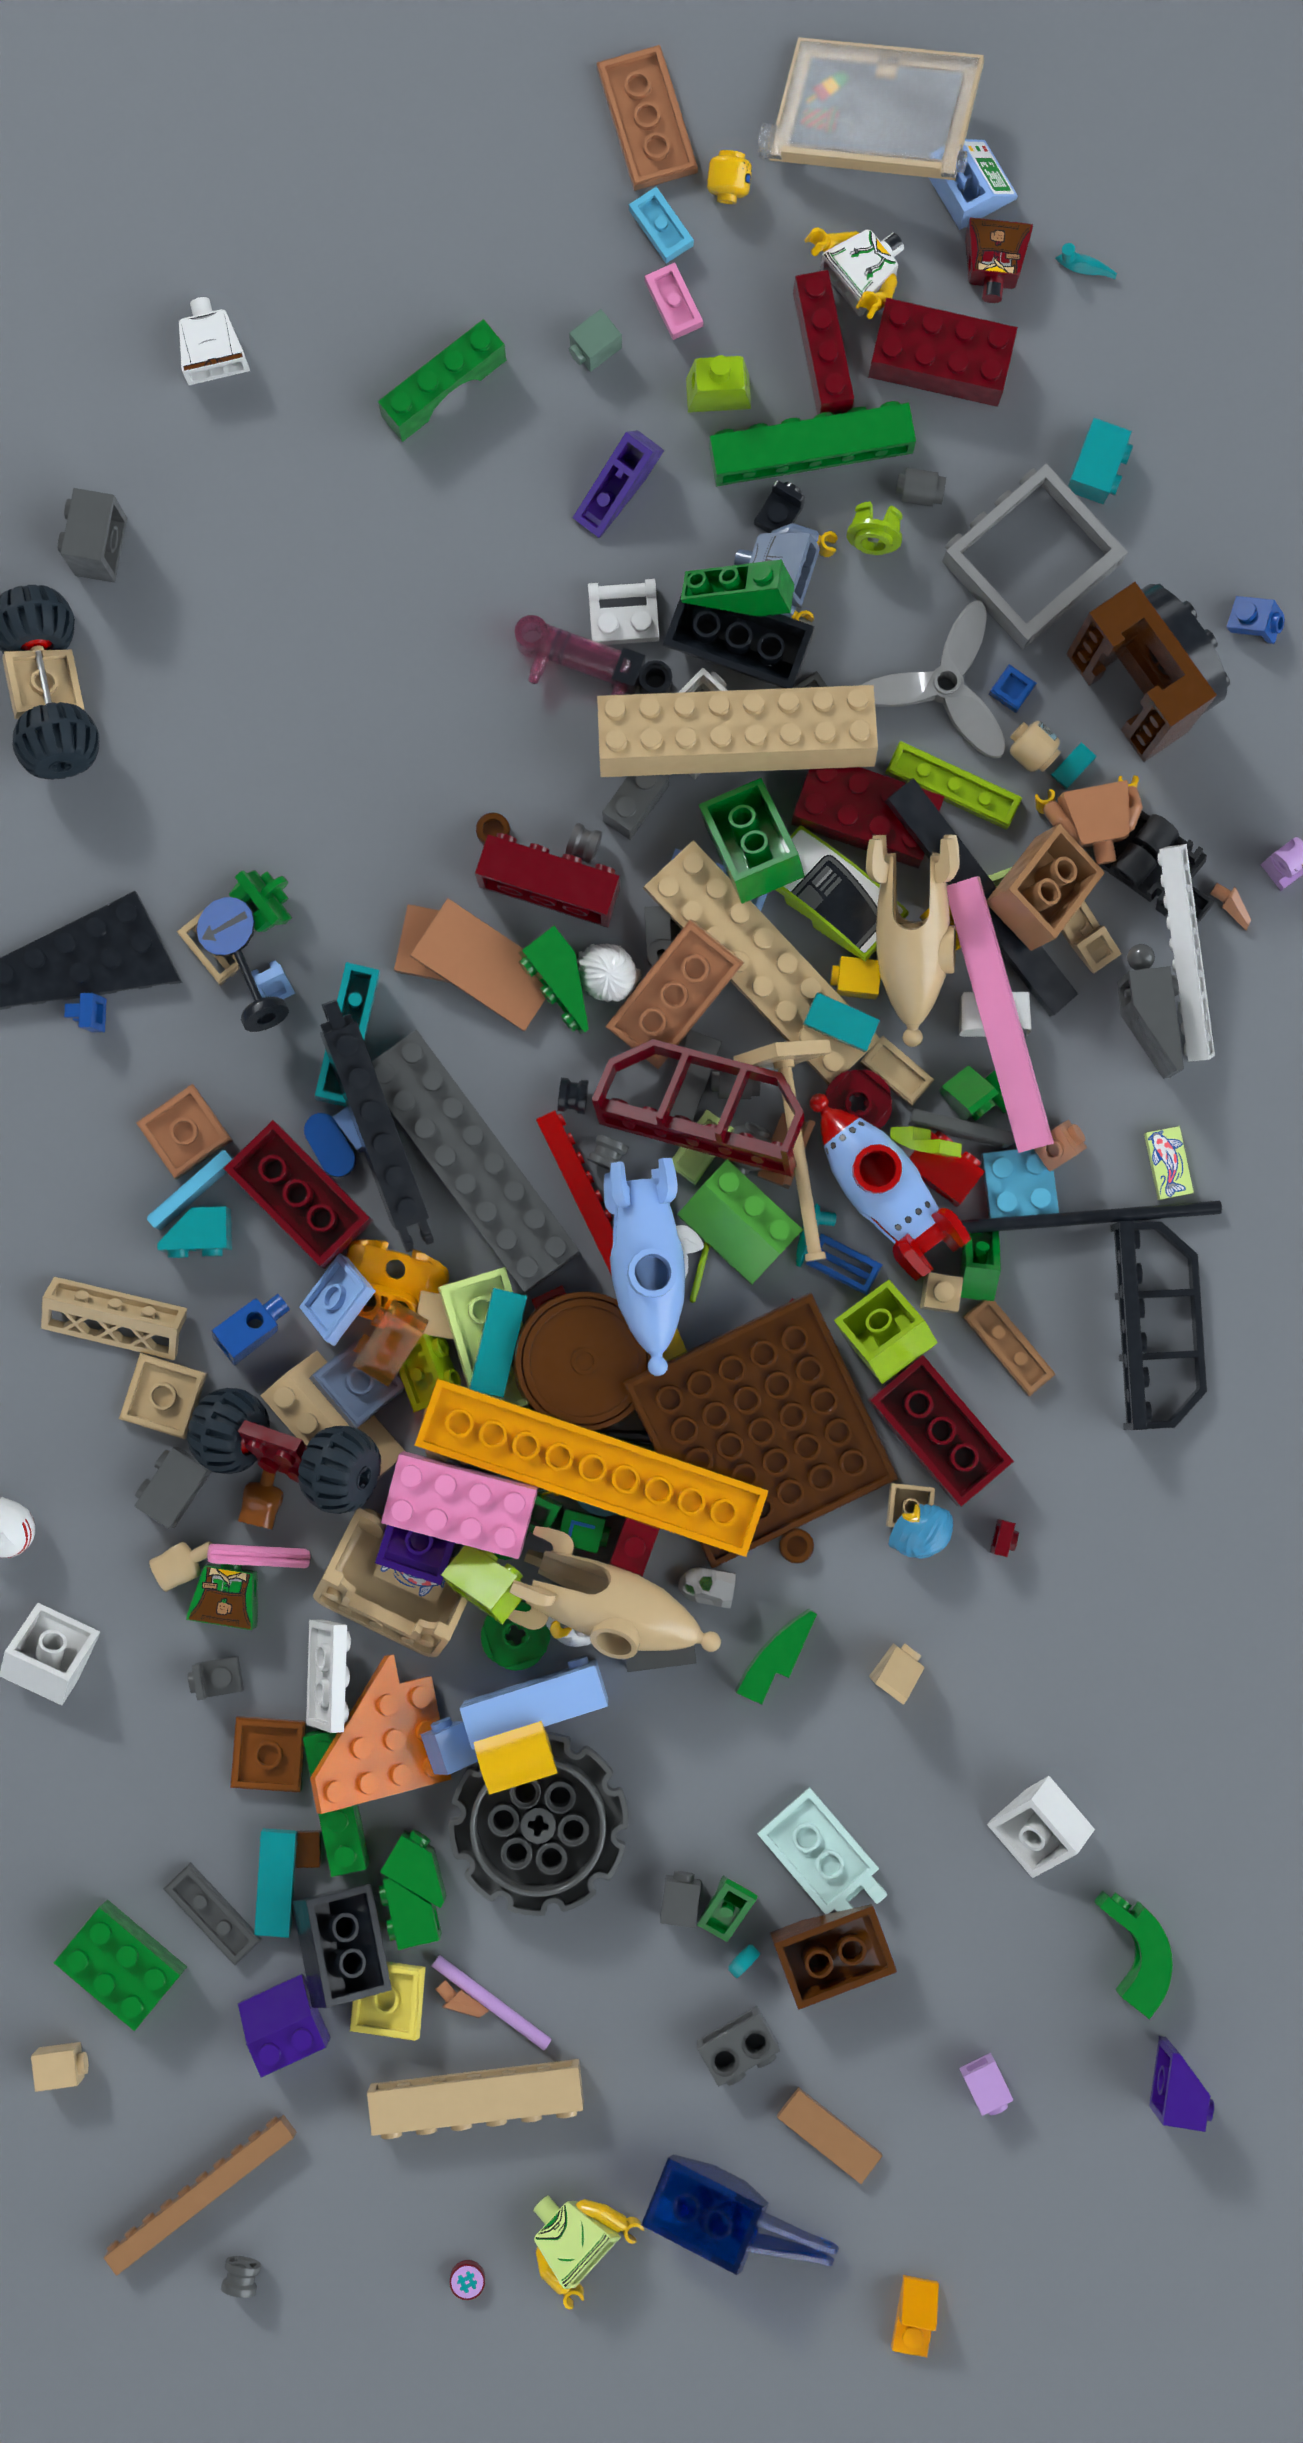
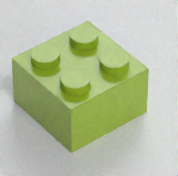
(885, 1331)

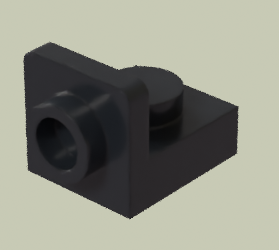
(781, 507)

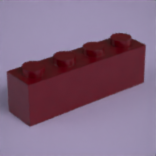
(823, 343)

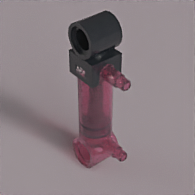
(620, 668)

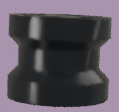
(572, 1095)

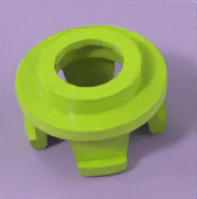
(866, 527)

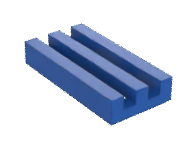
(864, 1289)

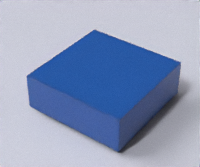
(1012, 688)

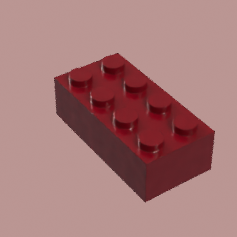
(942, 352)
(852, 809)
(547, 879)
(298, 1194)
(940, 1431)

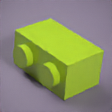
(483, 1581)

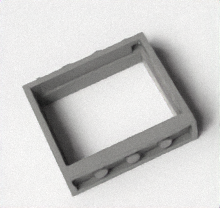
(980, 588)

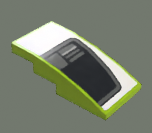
(835, 895)

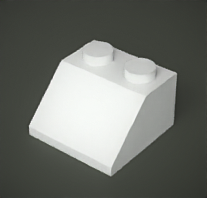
(48, 1653)
(1041, 1827)

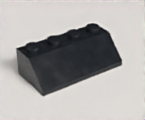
(756, 646)

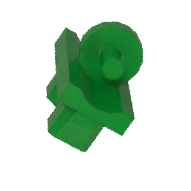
(266, 894)

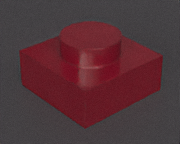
(1004, 1538)

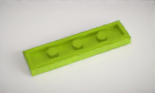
(956, 784)

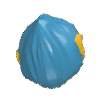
(922, 1532)

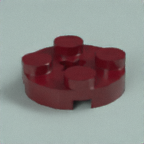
(866, 1084)

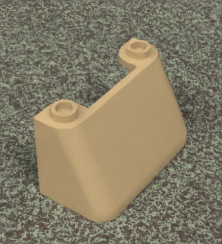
(381, 1606)

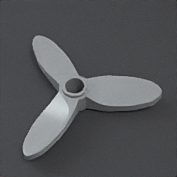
(962, 705)

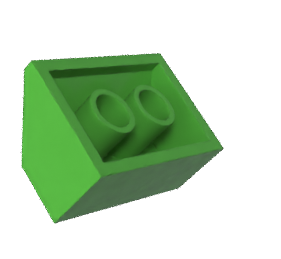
(739, 1222)

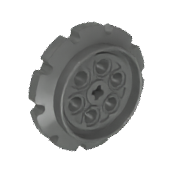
(530, 1881)

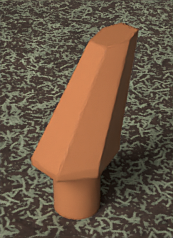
(1232, 904)
(460, 2001)

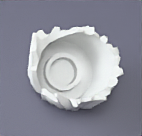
(607, 972)

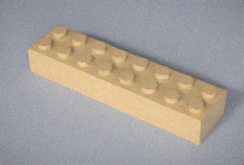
(737, 731)

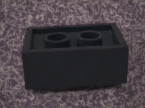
(341, 1946)

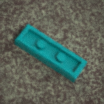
(498, 1342)
(275, 1882)

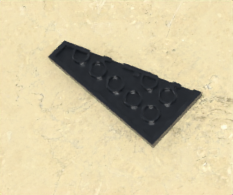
(95, 954)

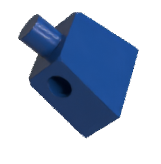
(239, 1339)

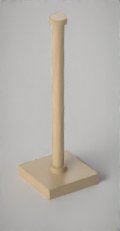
(783, 1057)

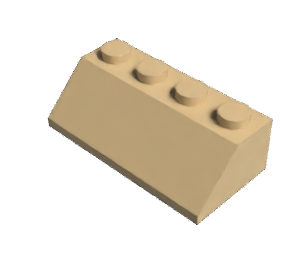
(308, 1411)

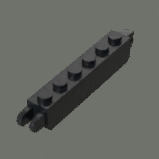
(374, 1124)

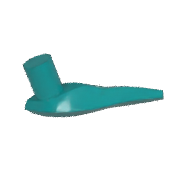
(1082, 263)
(822, 1218)

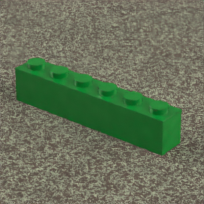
(812, 443)

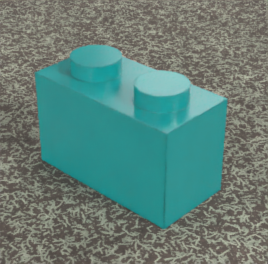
(1099, 461)

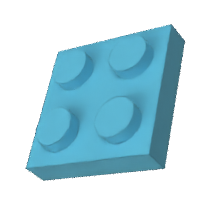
(1018, 1184)

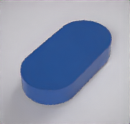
(329, 1145)

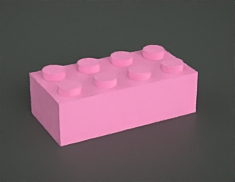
(459, 1504)

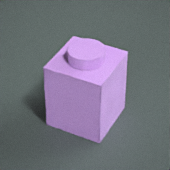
(987, 2085)

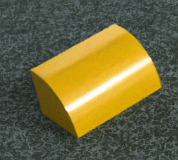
(515, 1757)

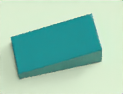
(1073, 765)

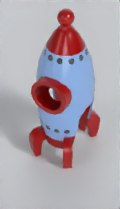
(886, 1188)

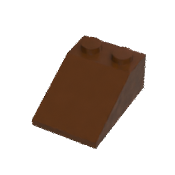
(833, 1954)

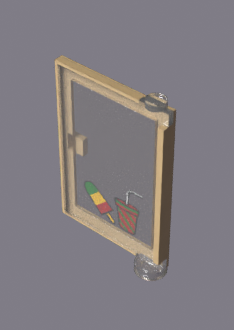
(875, 109)

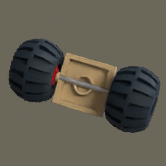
(52, 728)

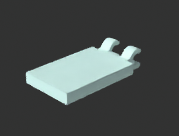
(821, 1854)

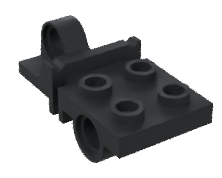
(1139, 866)

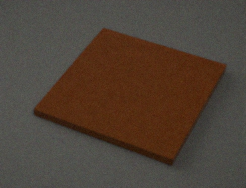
(771, 1412)

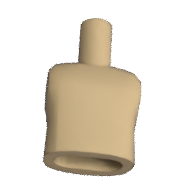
(178, 1565)

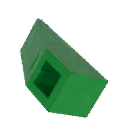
(743, 588)
(557, 969)

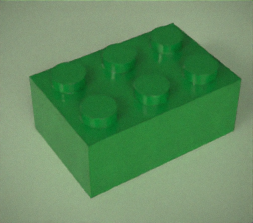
(751, 840)
(120, 1964)

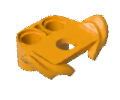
(421, 1274)

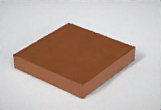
(268, 1754)

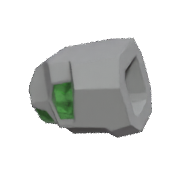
(708, 1586)

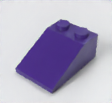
(415, 1553)

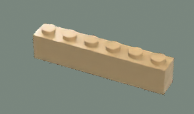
(475, 2098)

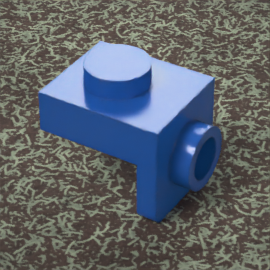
(1256, 617)

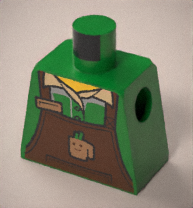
(226, 1597)

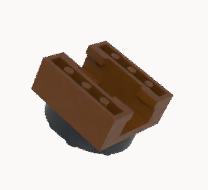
(1164, 655)

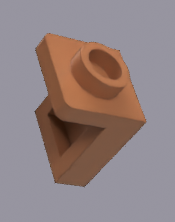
(1067, 1143)

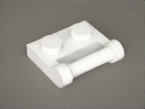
(625, 623)

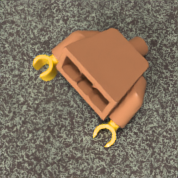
(1096, 815)

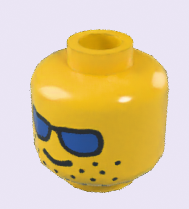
(729, 176)

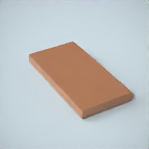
(647, 117)
(480, 964)
(675, 991)

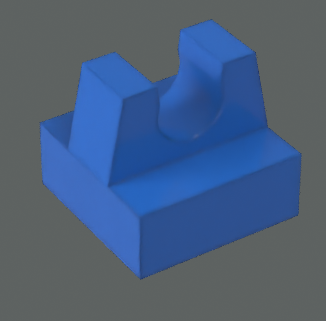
(89, 1012)

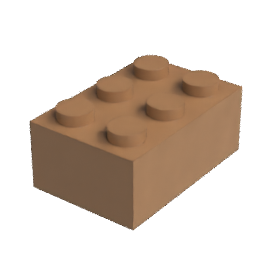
(1045, 887)

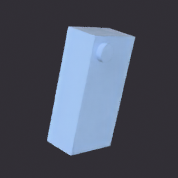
(543, 1699)

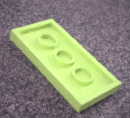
(466, 1311)

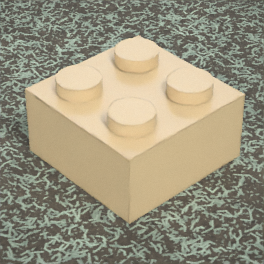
(904, 1498)

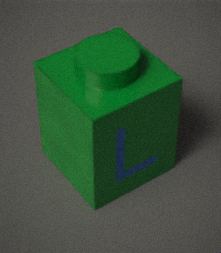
(585, 1530)

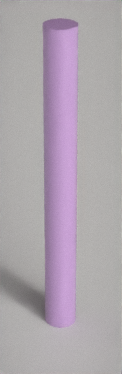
(491, 2002)

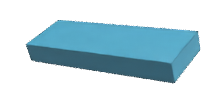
(190, 1191)

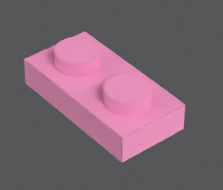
(673, 301)

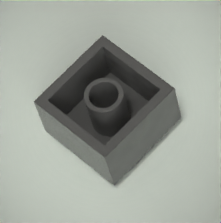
(93, 534)

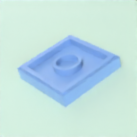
(337, 1299)

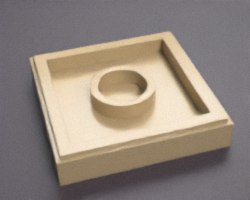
(163, 1395)

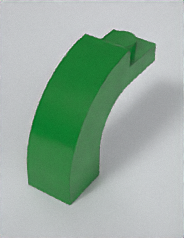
(1152, 1966)

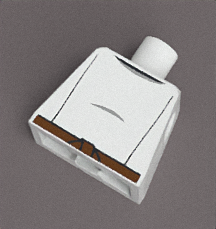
(209, 344)

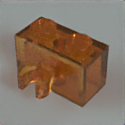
(390, 1342)

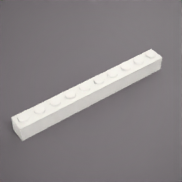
(1187, 952)

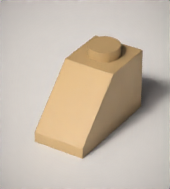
(898, 1672)

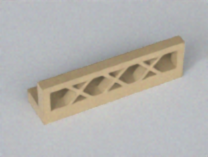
(112, 1311)

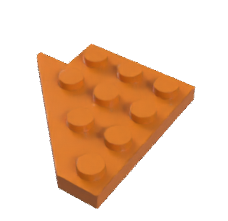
(380, 1743)

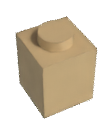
(941, 1293)
(59, 2066)

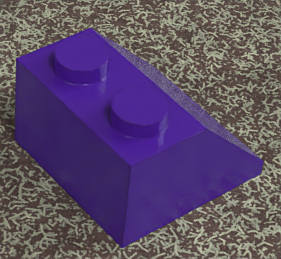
(282, 2025)
(1177, 2093)

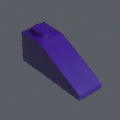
(618, 481)

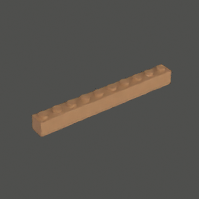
(199, 2195)

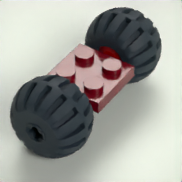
(333, 1470)

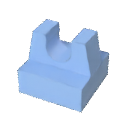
(273, 982)

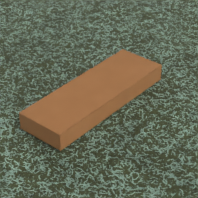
(1009, 1346)
(829, 2135)

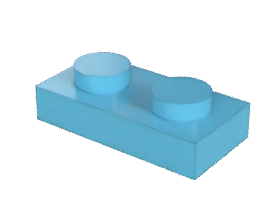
(661, 225)

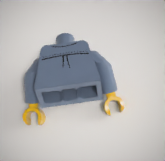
(798, 550)

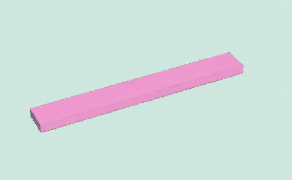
(999, 1014)

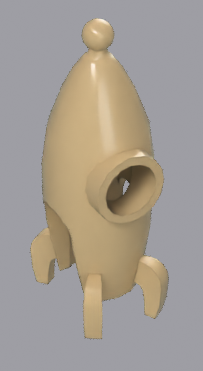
(911, 953)
(604, 1602)

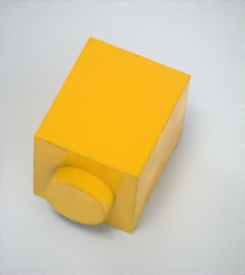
(856, 978)

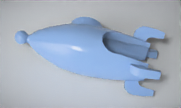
(647, 1256)

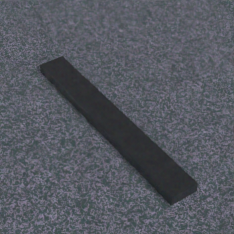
(1033, 967)

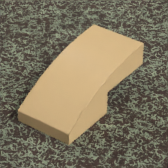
(1090, 939)

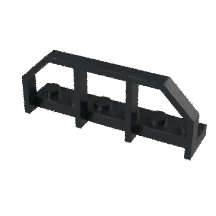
(1134, 1341)

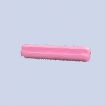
(258, 1556)

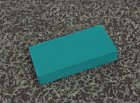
(841, 1022)

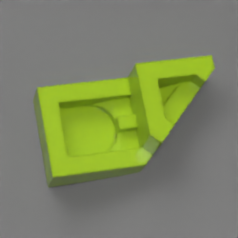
(919, 1140)

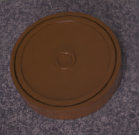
(576, 1358)

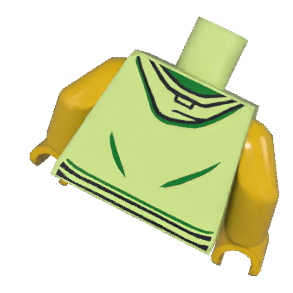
(576, 2241)

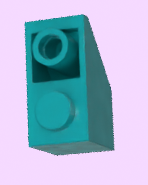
(199, 1230)

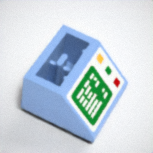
(977, 190)

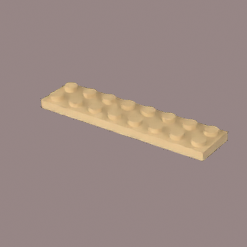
(773, 971)

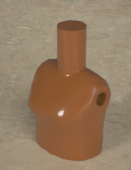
(261, 1502)

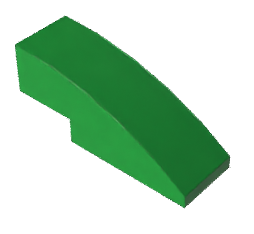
(775, 1657)

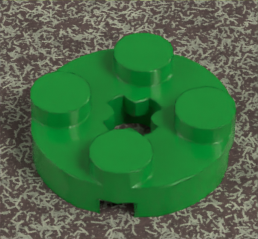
(504, 1651)

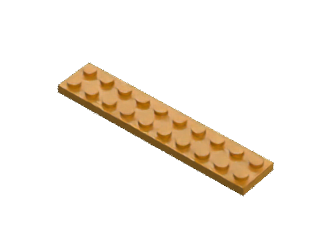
(591, 1467)

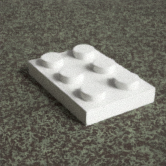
(327, 1675)

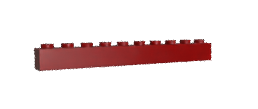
(578, 1182)

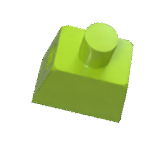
(718, 384)

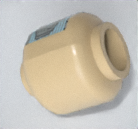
(1034, 746)

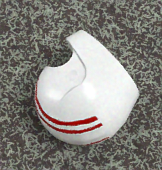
(16, 1528)

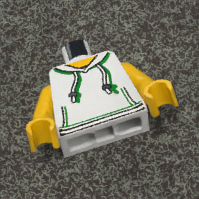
(859, 266)

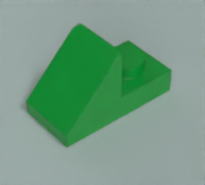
(726, 1909)

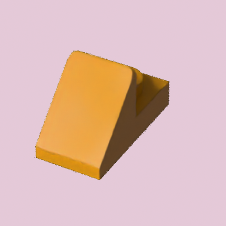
(915, 2316)

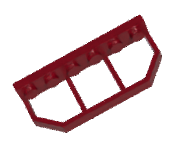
(680, 1130)

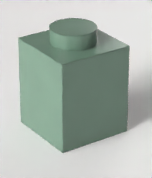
(594, 341)

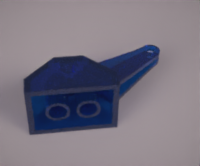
(721, 2218)

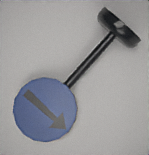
(224, 931)

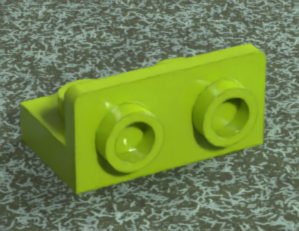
(422, 1368)

